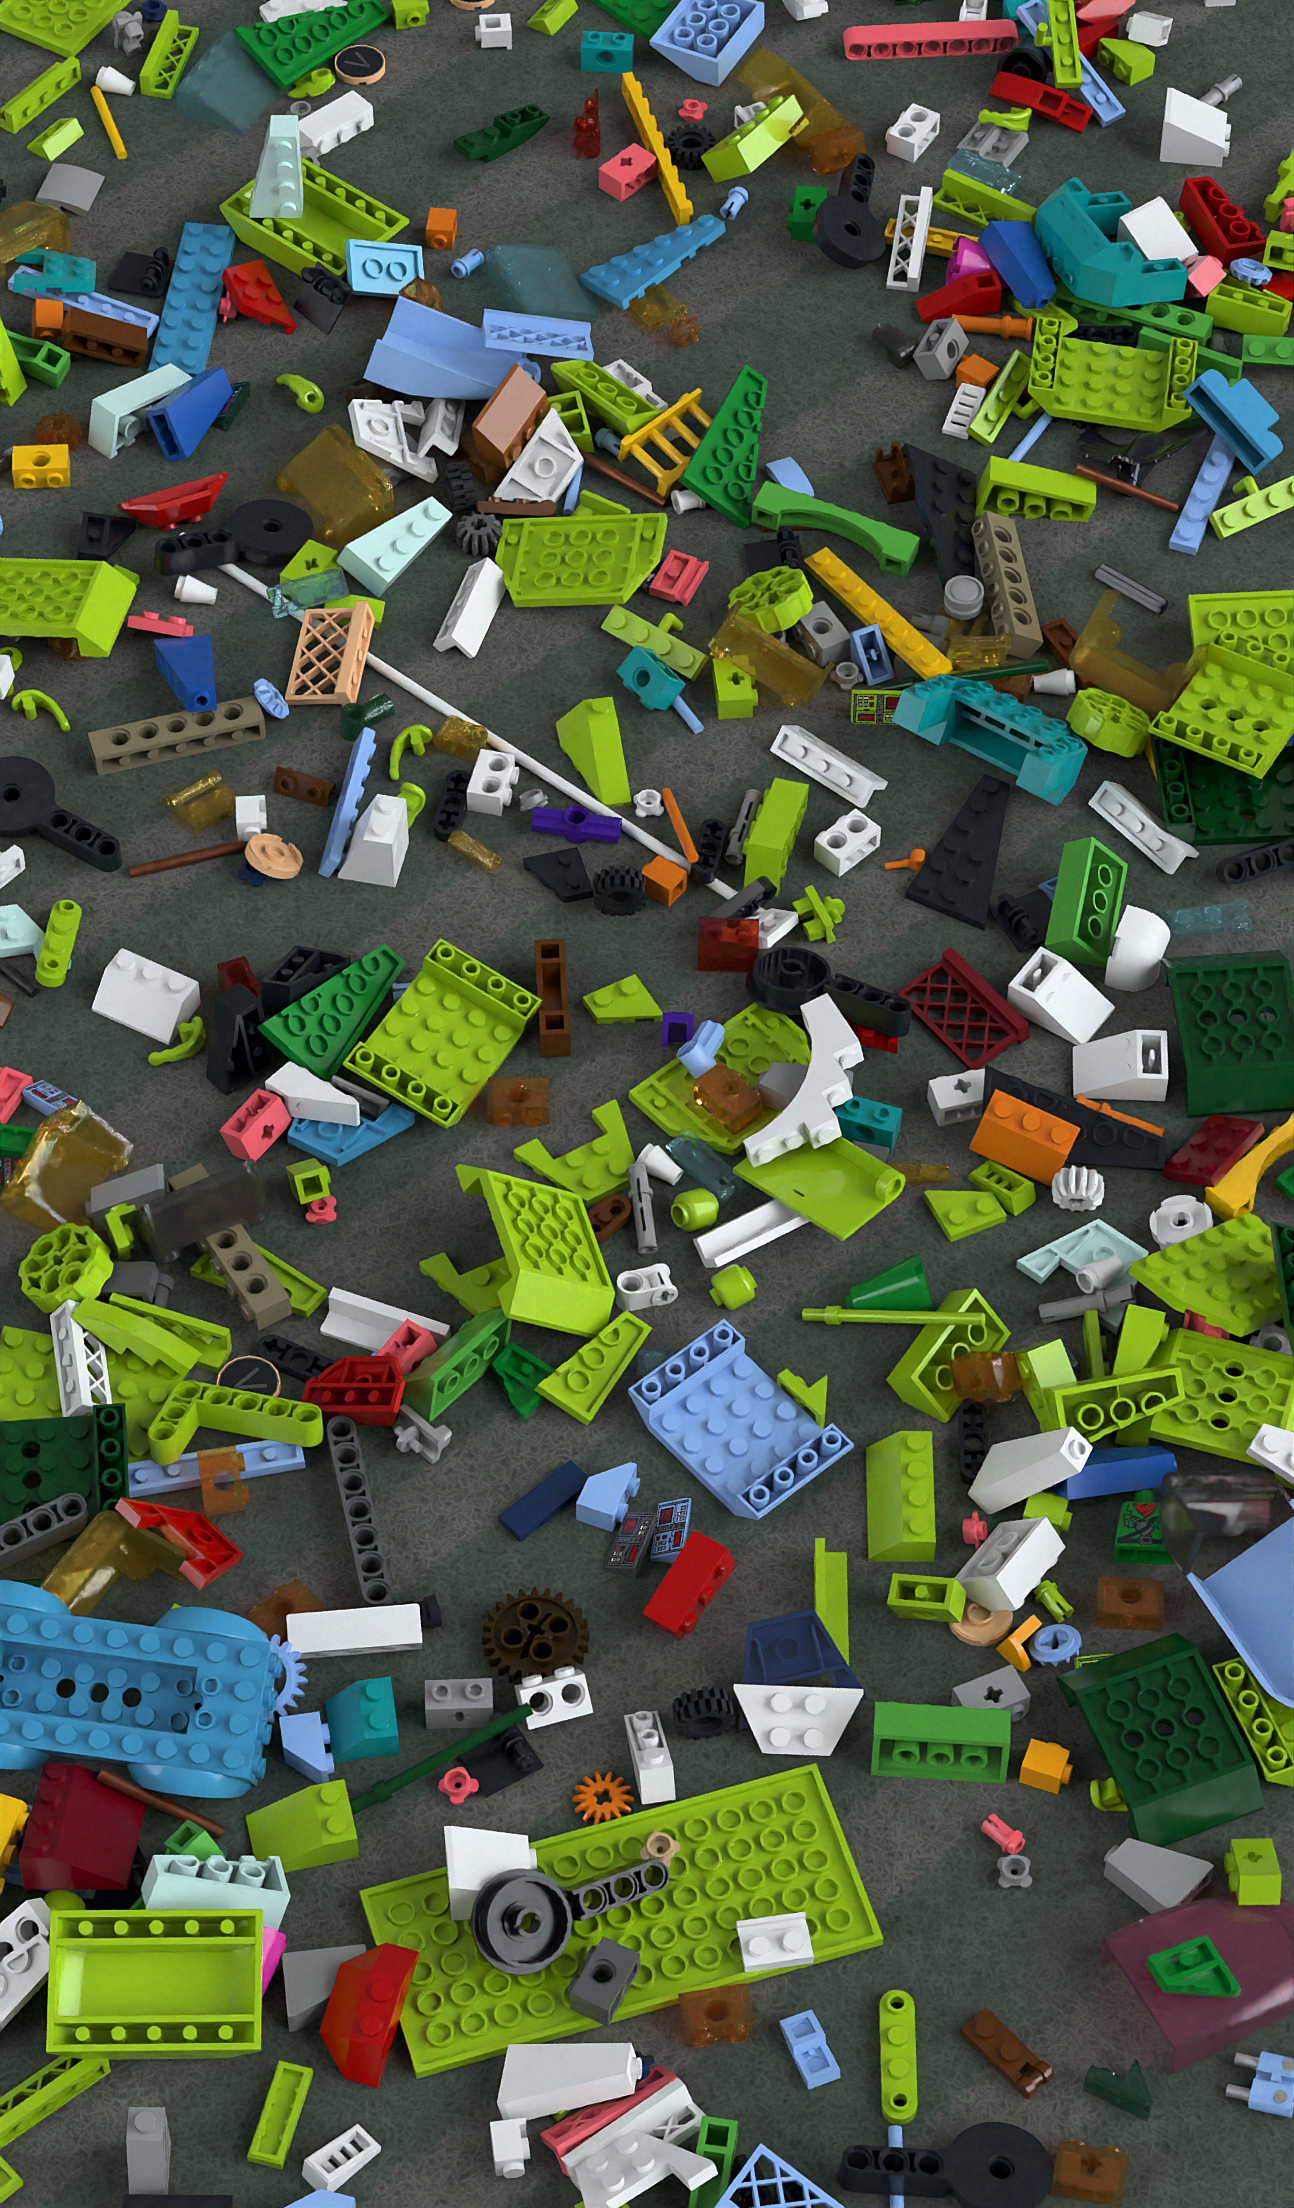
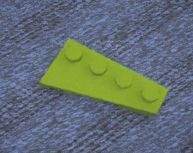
(593, 1371)

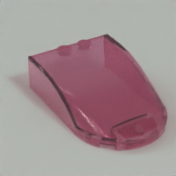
(1254, 1946)

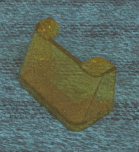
(30, 225)
(340, 485)
(60, 1167)

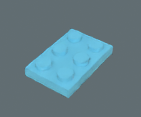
(381, 267)

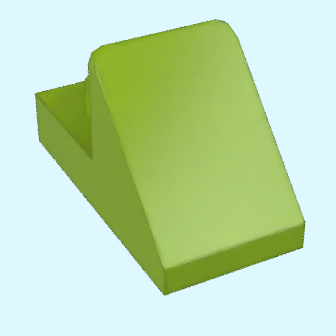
(810, 1399)

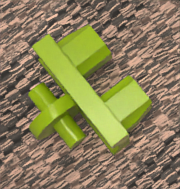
(823, 914)

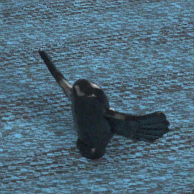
(1134, 460)

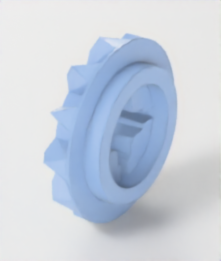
(1250, 271)
(270, 699)
(1045, 1639)

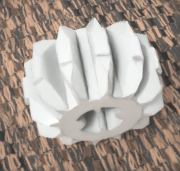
(1078, 1188)

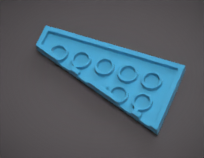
(650, 263)

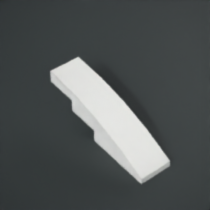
(642, 387)

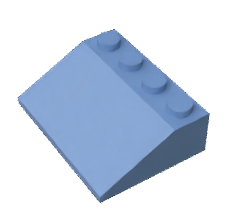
(709, 36)

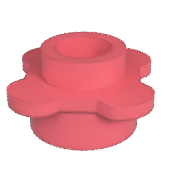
(692, 110)
(227, 308)
(323, 1216)
(974, 1530)
(458, 1776)

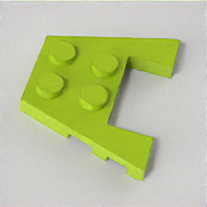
(592, 1169)
(473, 1289)

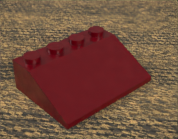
(79, 1832)

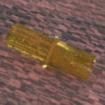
(475, 850)
(923, 1172)

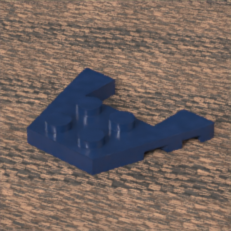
(790, 1650)

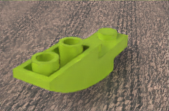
(1284, 190)

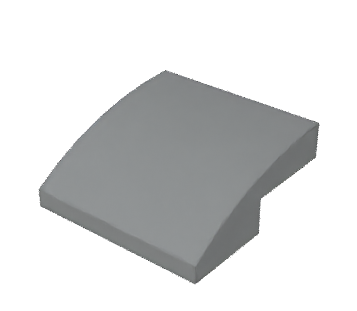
(994, 143)
(70, 188)

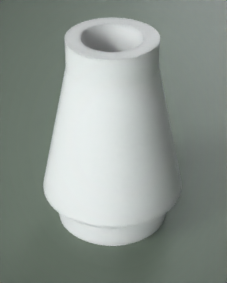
(113, 81)
(194, 591)
(1056, 682)
(660, 1164)
(1098, 1274)

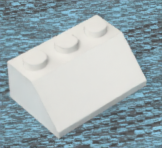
(146, 996)
(1010, 1563)

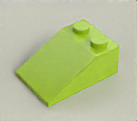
(306, 1828)

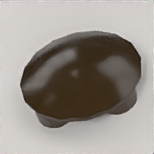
(369, 390)

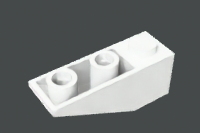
(311, 1097)
(650, 1757)

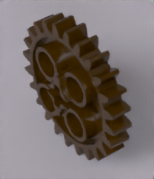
(509, 1625)

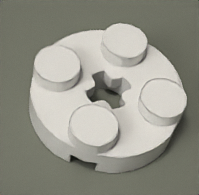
(1177, 1208)

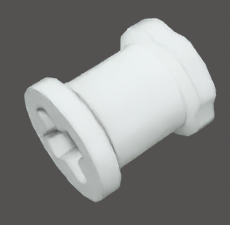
(686, 500)

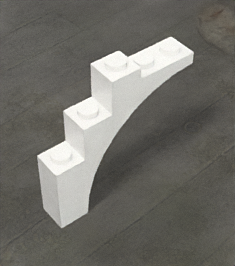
(826, 1086)

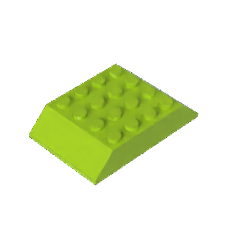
(329, 218)
(155, 1983)

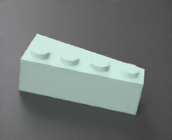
(279, 175)
(122, 411)
(390, 548)
(217, 1884)

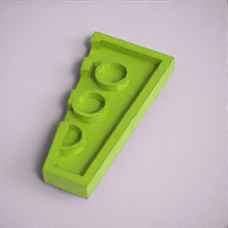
(303, 1292)

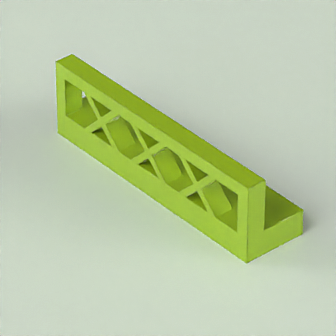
(160, 57)
(39, 94)
(981, 197)
(213, 1350)
(832, 1594)
(50, 2097)

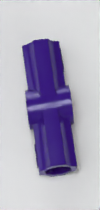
(576, 824)

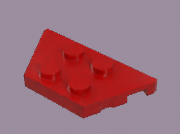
(257, 294)

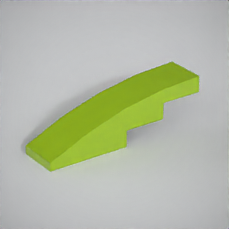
(126, 1330)

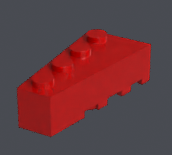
(1218, 222)

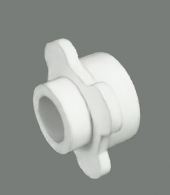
(648, 797)

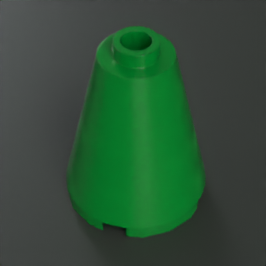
(895, 1288)

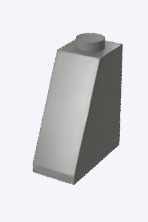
(783, 1082)
(131, 1189)
(1155, 1874)
(310, 1980)
(148, 2150)

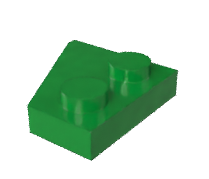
(519, 1376)
(1193, 1970)

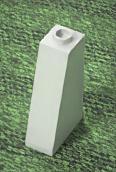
(1027, 1467)
(564, 2076)

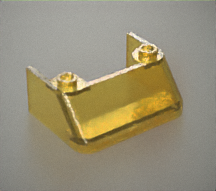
(771, 76)
(767, 659)
(1119, 674)
(104, 1552)

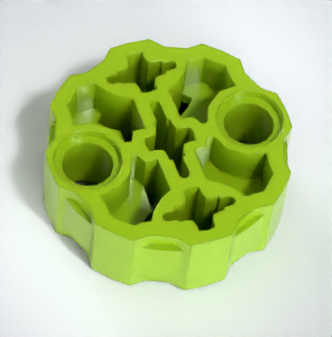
(774, 598)
(1109, 722)
(65, 1266)

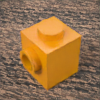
(1046, 1766)

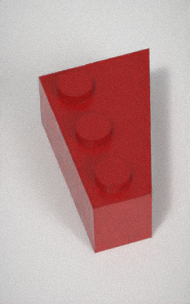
(689, 1585)

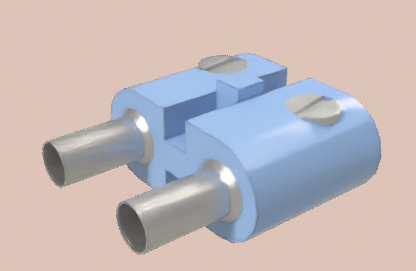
(1271, 2088)

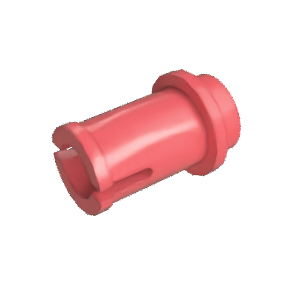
(1007, 1838)

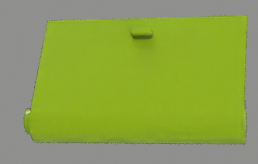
(828, 1185)

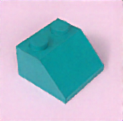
(363, 1721)

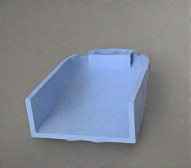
(440, 356)
(1256, 1608)

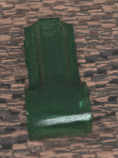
(356, 716)

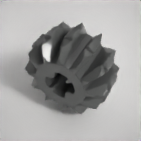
(478, 533)

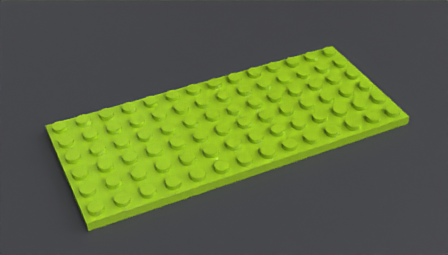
(740, 1858)

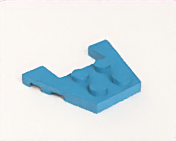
(343, 1142)

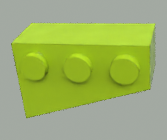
(1248, 309)
(572, 414)
(1041, 1367)

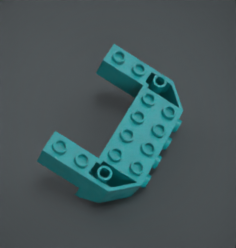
(1107, 273)
(996, 729)

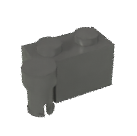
(934, 631)
(138, 1281)

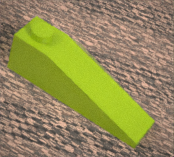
(1139, 1338)

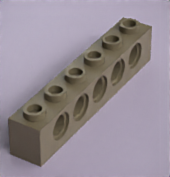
(1007, 583)
(176, 735)
(260, 1308)

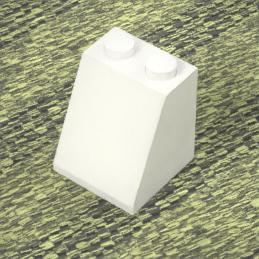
(1193, 131)
(1156, 232)
(378, 843)
(477, 1857)

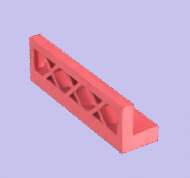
(597, 2116)

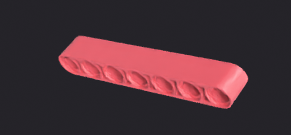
(929, 39)

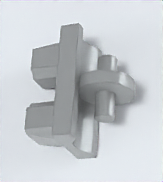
(128, 32)
(419, 1435)

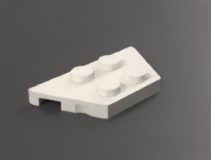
(543, 465)
(797, 1717)

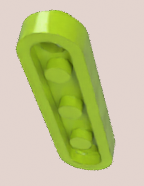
(58, 943)
(898, 2057)

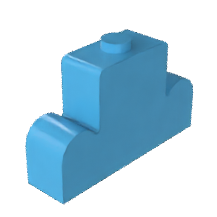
(1238, 417)

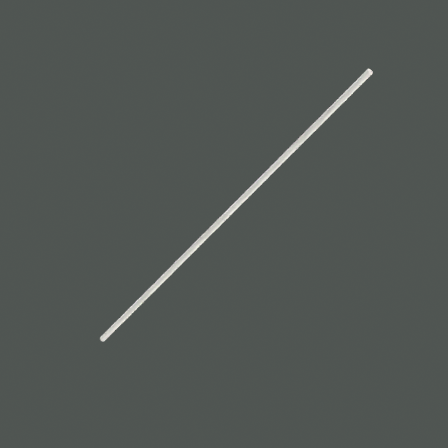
(495, 741)

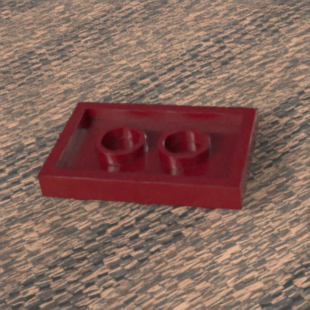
(1213, 1150)

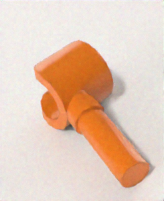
(914, 863)

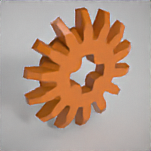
(606, 1810)

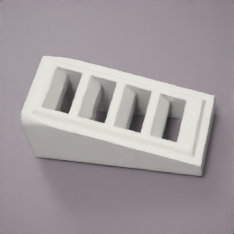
(969, 396)
(324, 2175)

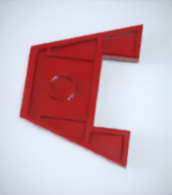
(206, 1547)

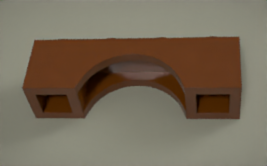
(552, 990)

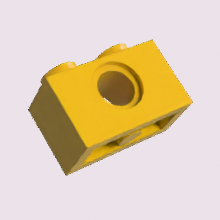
(41, 466)

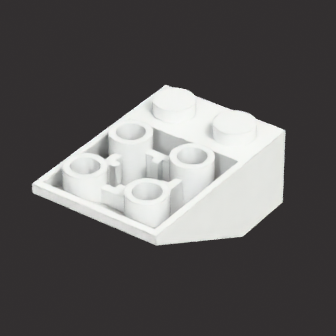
(1058, 998)
(1122, 1067)

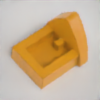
(1011, 1647)

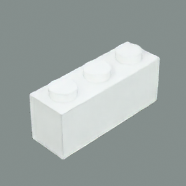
(336, 122)

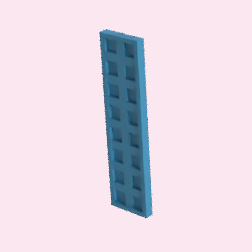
(193, 298)

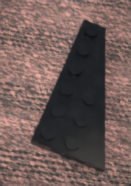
(947, 509)
(963, 864)
(1100, 1138)

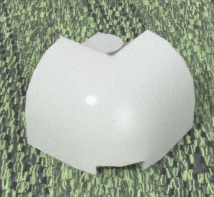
(1137, 950)

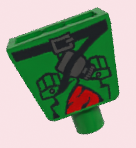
(1140, 1532)

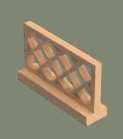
(351, 655)

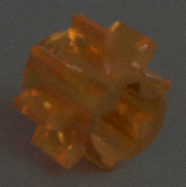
(684, 337)

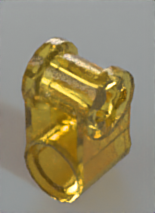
(461, 738)

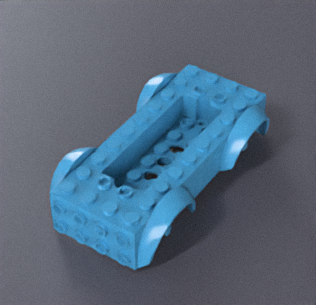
(200, 1681)

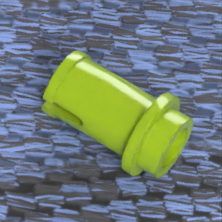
(1053, 1601)

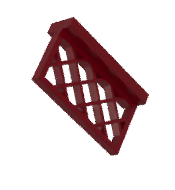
(985, 1000)

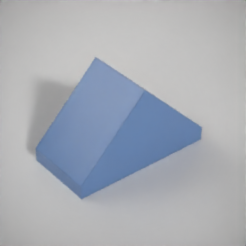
(870, 654)

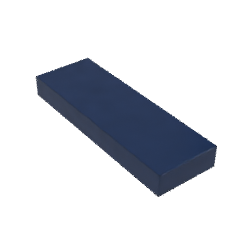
(544, 1501)

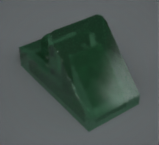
(1127, 2094)

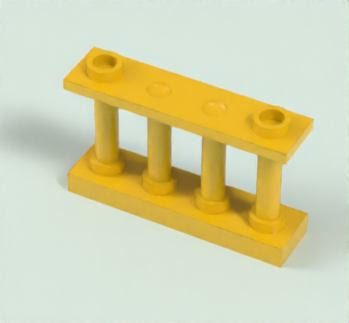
(652, 431)

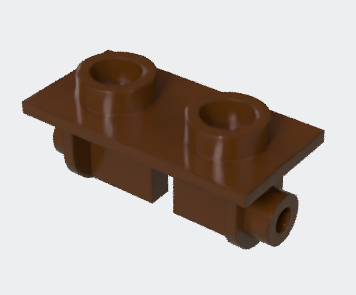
(303, 786)

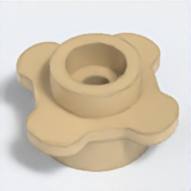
(663, 1841)

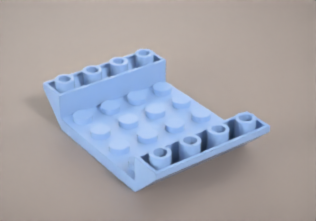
(734, 1424)

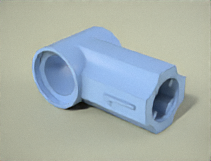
(699, 1052)

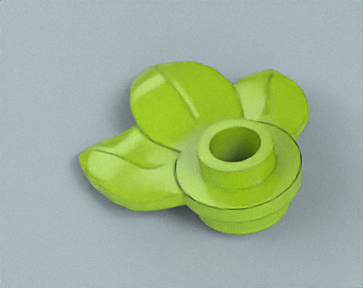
(313, 84)

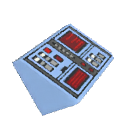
(46, 1097)
(671, 1530)

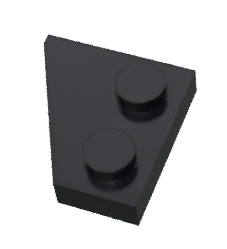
(103, 535)
(562, 873)

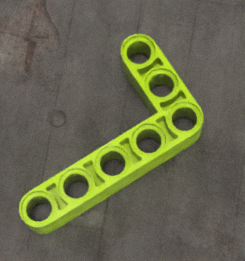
(232, 1411)

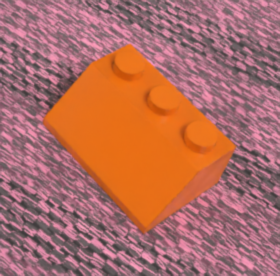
(1024, 1138)

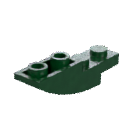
(506, 134)

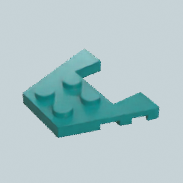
(59, 271)

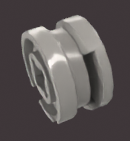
(963, 597)

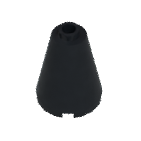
(1025, 60)

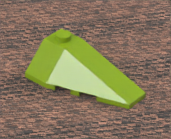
(595, 747)

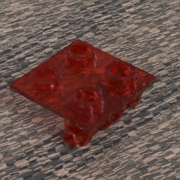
(588, 129)
(727, 944)

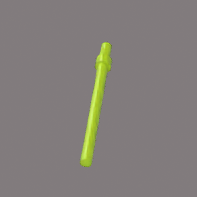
(836, 1315)

